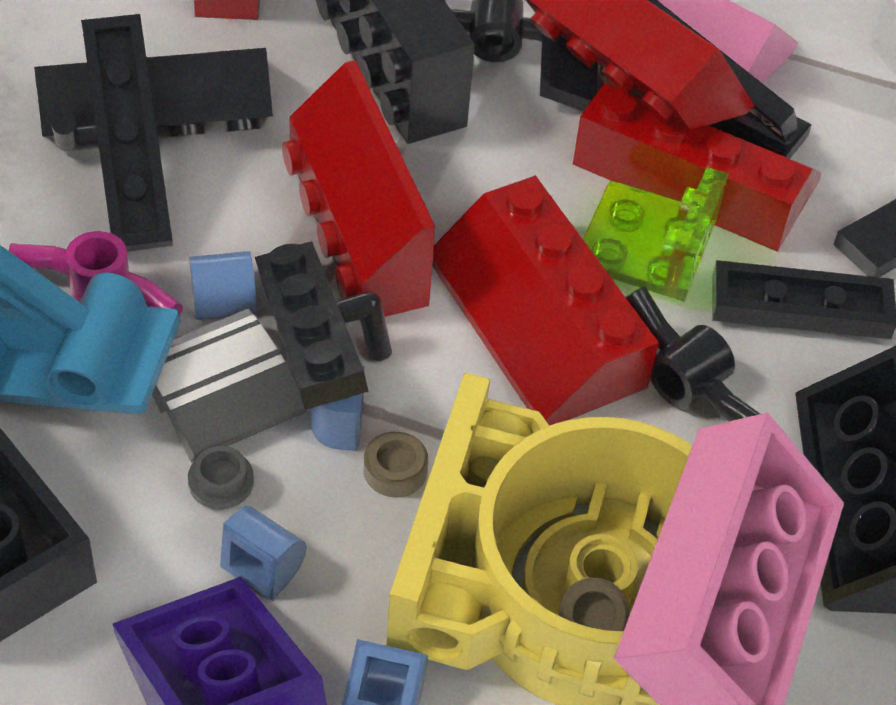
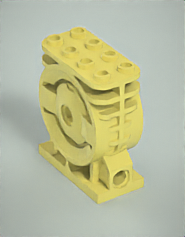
(489, 495)

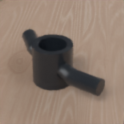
(497, 28)
(690, 363)

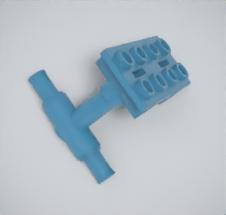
(81, 352)

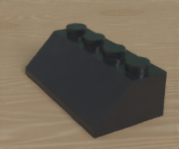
(183, 88)
(852, 444)

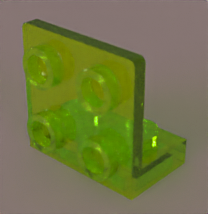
(653, 237)

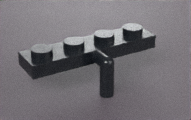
(122, 132)
(315, 326)

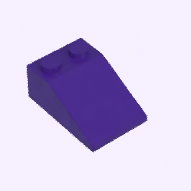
(217, 651)

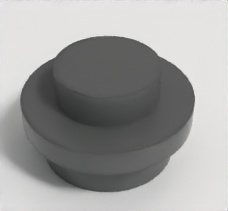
(220, 478)

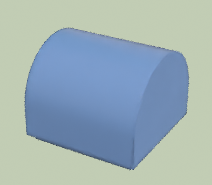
(223, 284)
(338, 422)
(260, 551)
(385, 676)

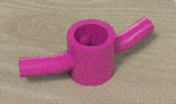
(88, 256)

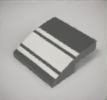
(225, 384)

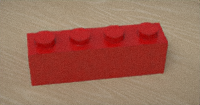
(648, 53)
(635, 148)
(361, 194)
(544, 303)

